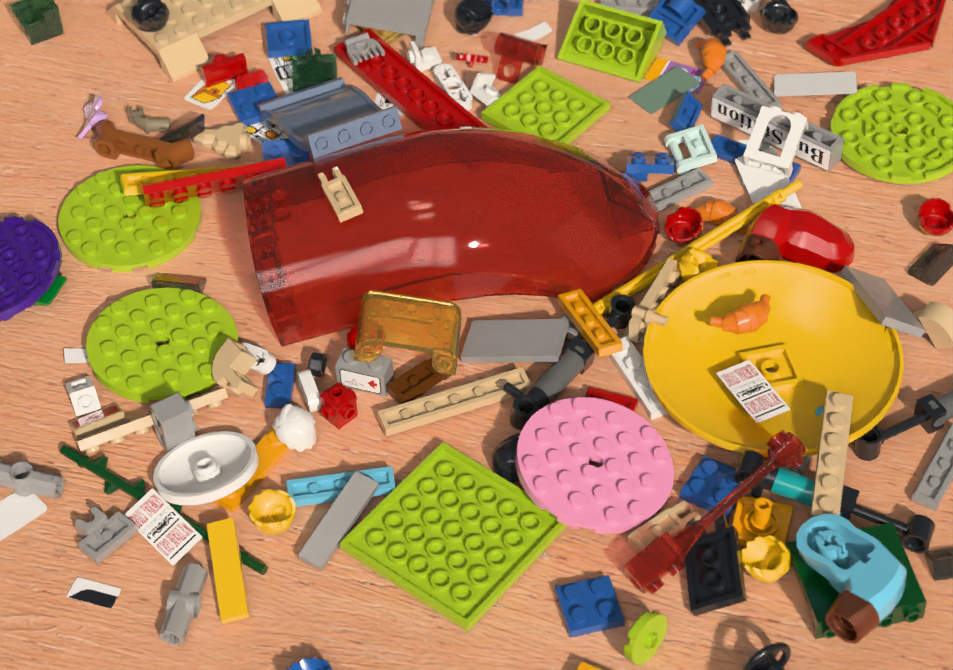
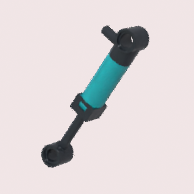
(799, 488)

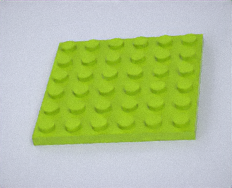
(453, 536)

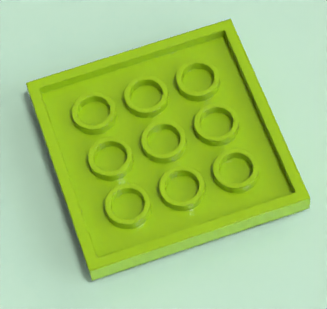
(546, 107)

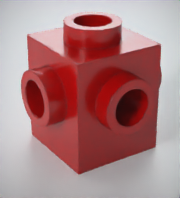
(338, 405)

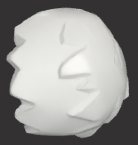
(295, 428)

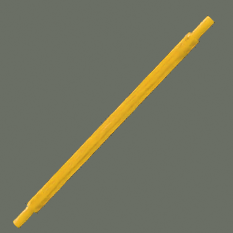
(701, 243)

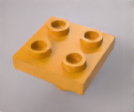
(761, 518)

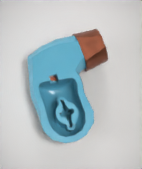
(856, 567)

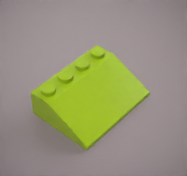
(612, 41)

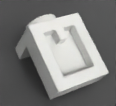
(424, 58)
(483, 88)
(83, 395)

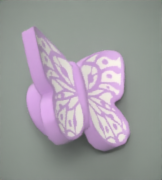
(93, 115)

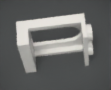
(768, 162)

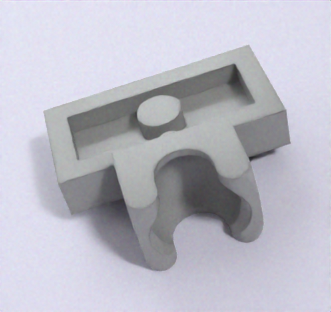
(103, 535)

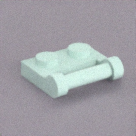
(698, 147)

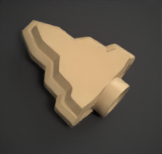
(226, 140)

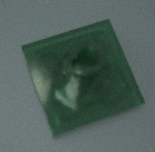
(313, 69)

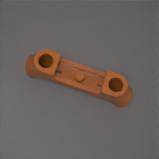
(166, 155)

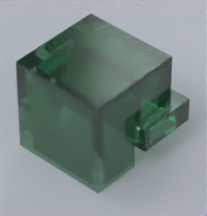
(37, 19)

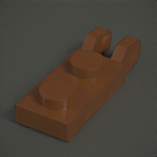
(415, 382)

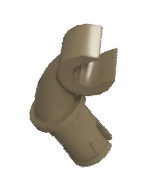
(146, 123)

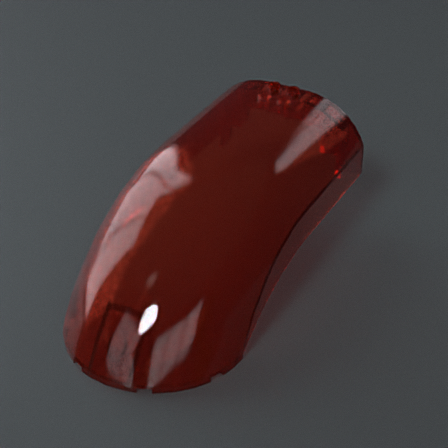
(444, 222)

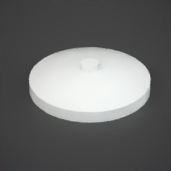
(206, 468)

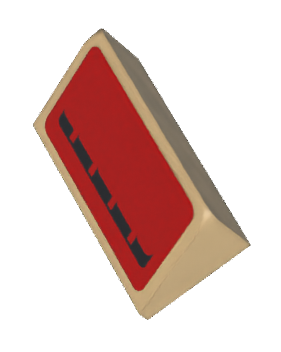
(97, 421)

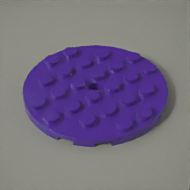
(27, 263)

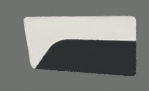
(94, 592)

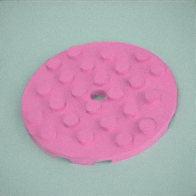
(608, 499)

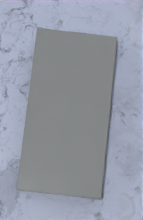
(883, 302)
(514, 340)

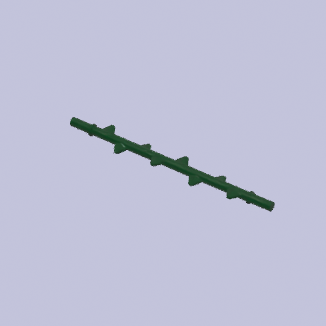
(136, 491)

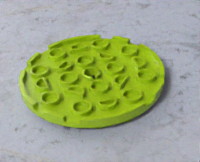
(869, 128)
(100, 235)
(125, 337)

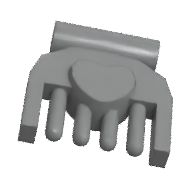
(361, 46)

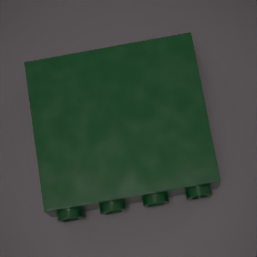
(821, 595)

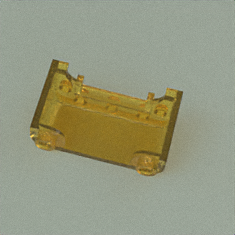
(410, 325)

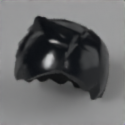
(150, 15)
(472, 16)
(779, 16)
(504, 458)

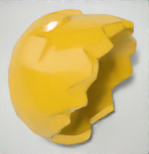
(694, 263)
(272, 511)
(766, 558)

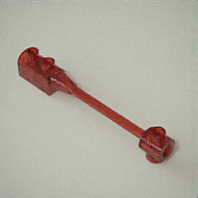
(666, 553)

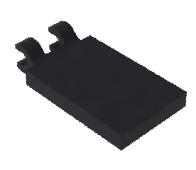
(723, 18)
(715, 569)

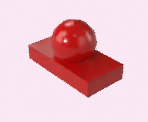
(223, 68)

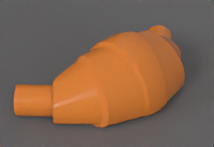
(713, 56)
(718, 212)
(745, 318)

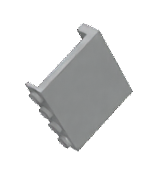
(397, 16)

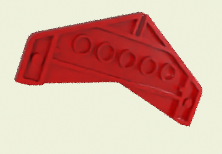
(896, 31)

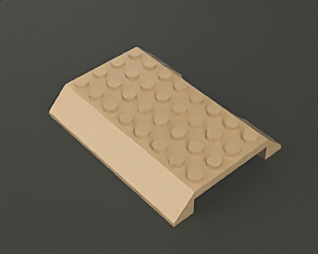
(190, 20)

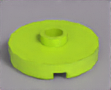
(645, 637)

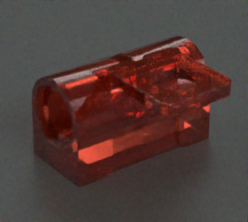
(515, 51)

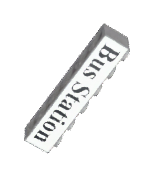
(742, 110)

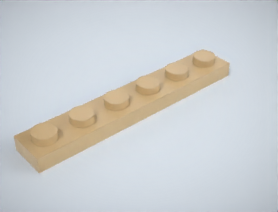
(451, 402)
(141, 424)
(831, 454)

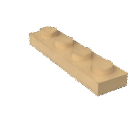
(656, 294)

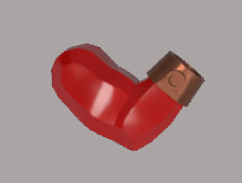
(798, 238)

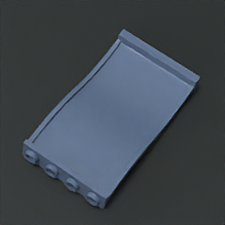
(329, 117)

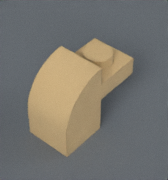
(938, 323)
(231, 367)

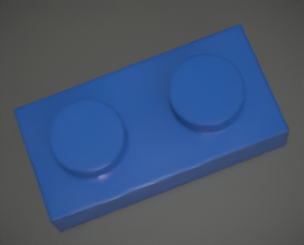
(686, 112)
(280, 385)

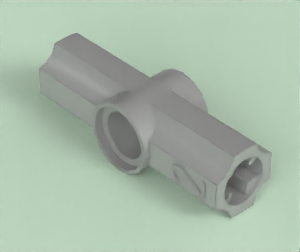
(30, 481)
(183, 604)

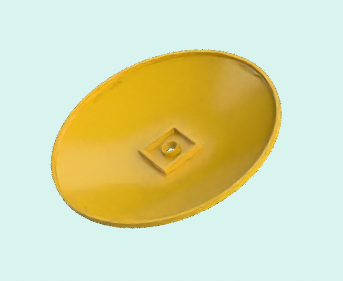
(813, 338)

